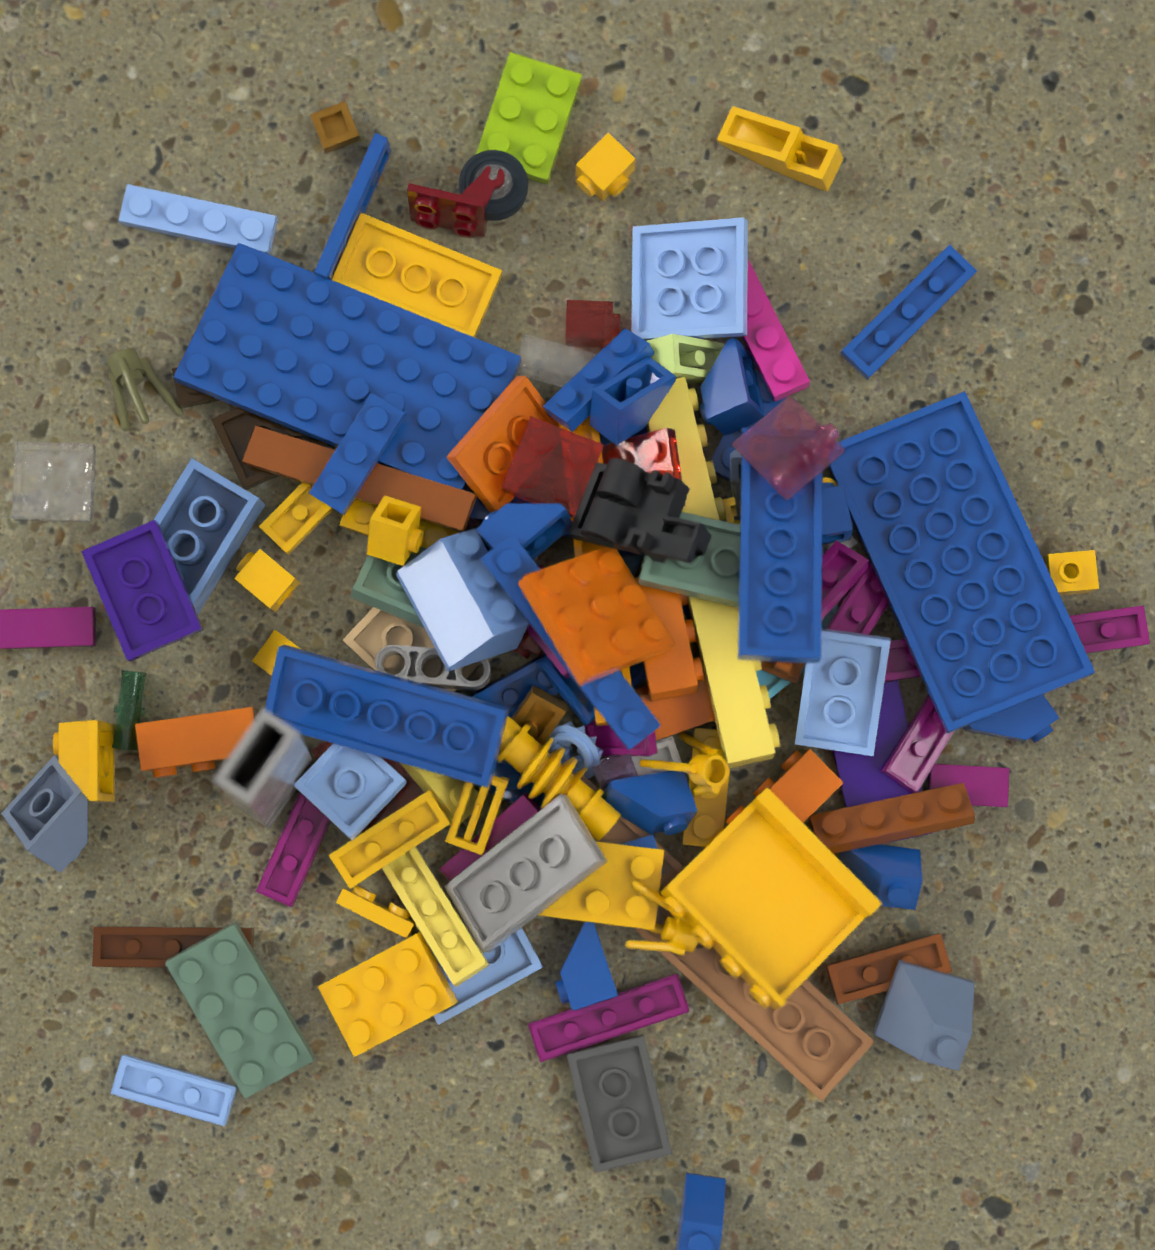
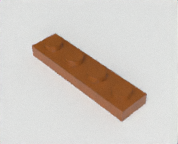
(894, 818)

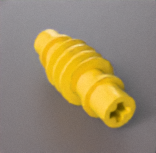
(554, 778)

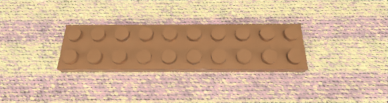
(803, 1035)

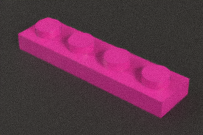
(770, 345)

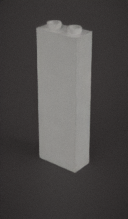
(264, 768)

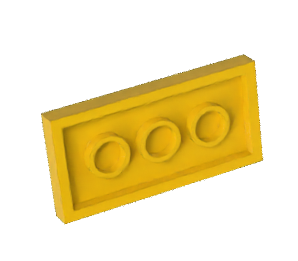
(417, 275)

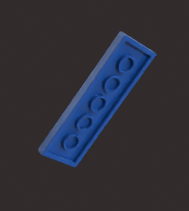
(779, 571)
(387, 715)

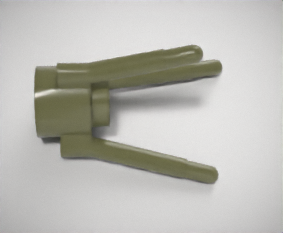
(128, 372)

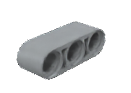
(415, 659)

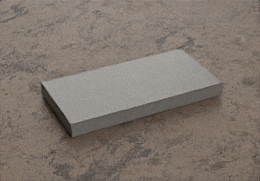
(525, 873)

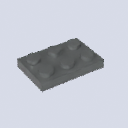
(619, 1103)

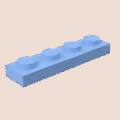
(197, 219)

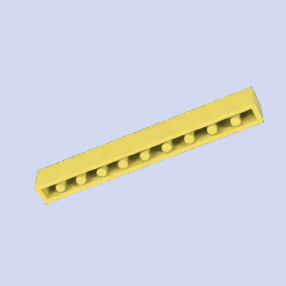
(731, 683)

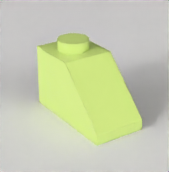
(686, 356)

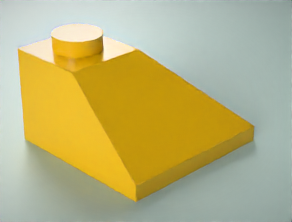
(88, 757)

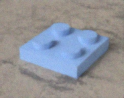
(350, 787)

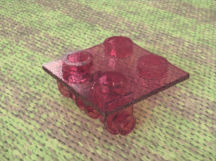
(789, 447)

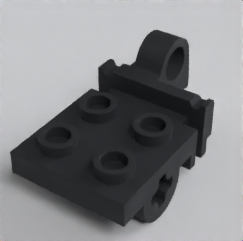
(638, 513)

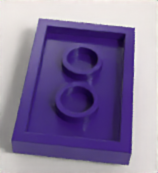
(142, 590)

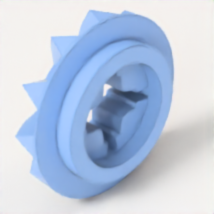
(588, 755)

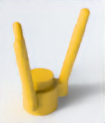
(705, 769)
(674, 931)

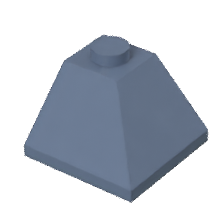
(50, 816)
(928, 1014)

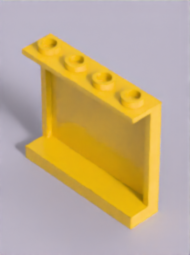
(769, 899)

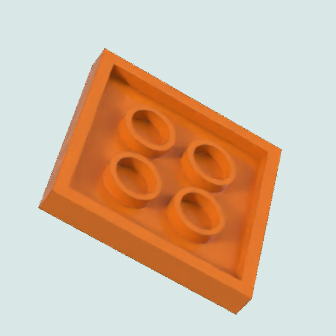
(596, 614)

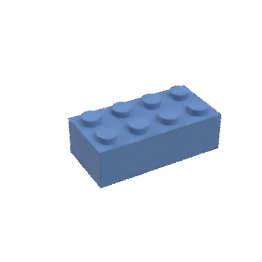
(205, 527)

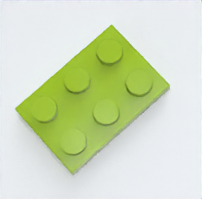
(531, 114)

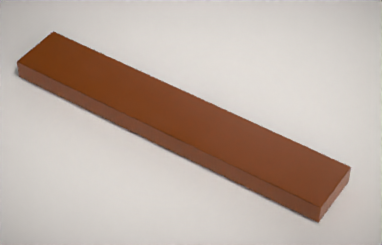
(305, 462)

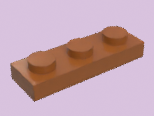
(873, 971)

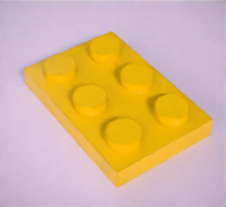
(608, 892)
(387, 994)

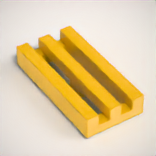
(465, 842)

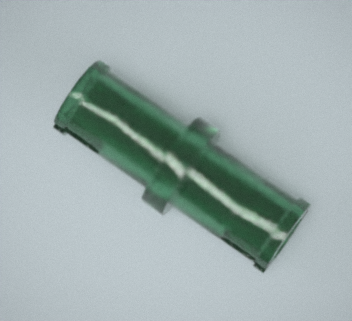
(129, 709)

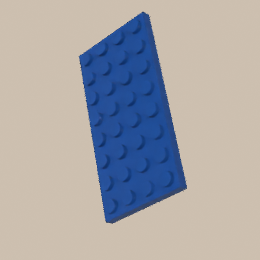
(317, 350)
(958, 563)

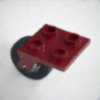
(489, 190)

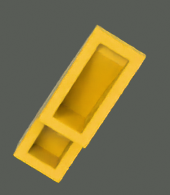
(781, 148)

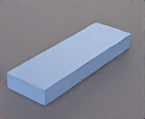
(174, 1089)

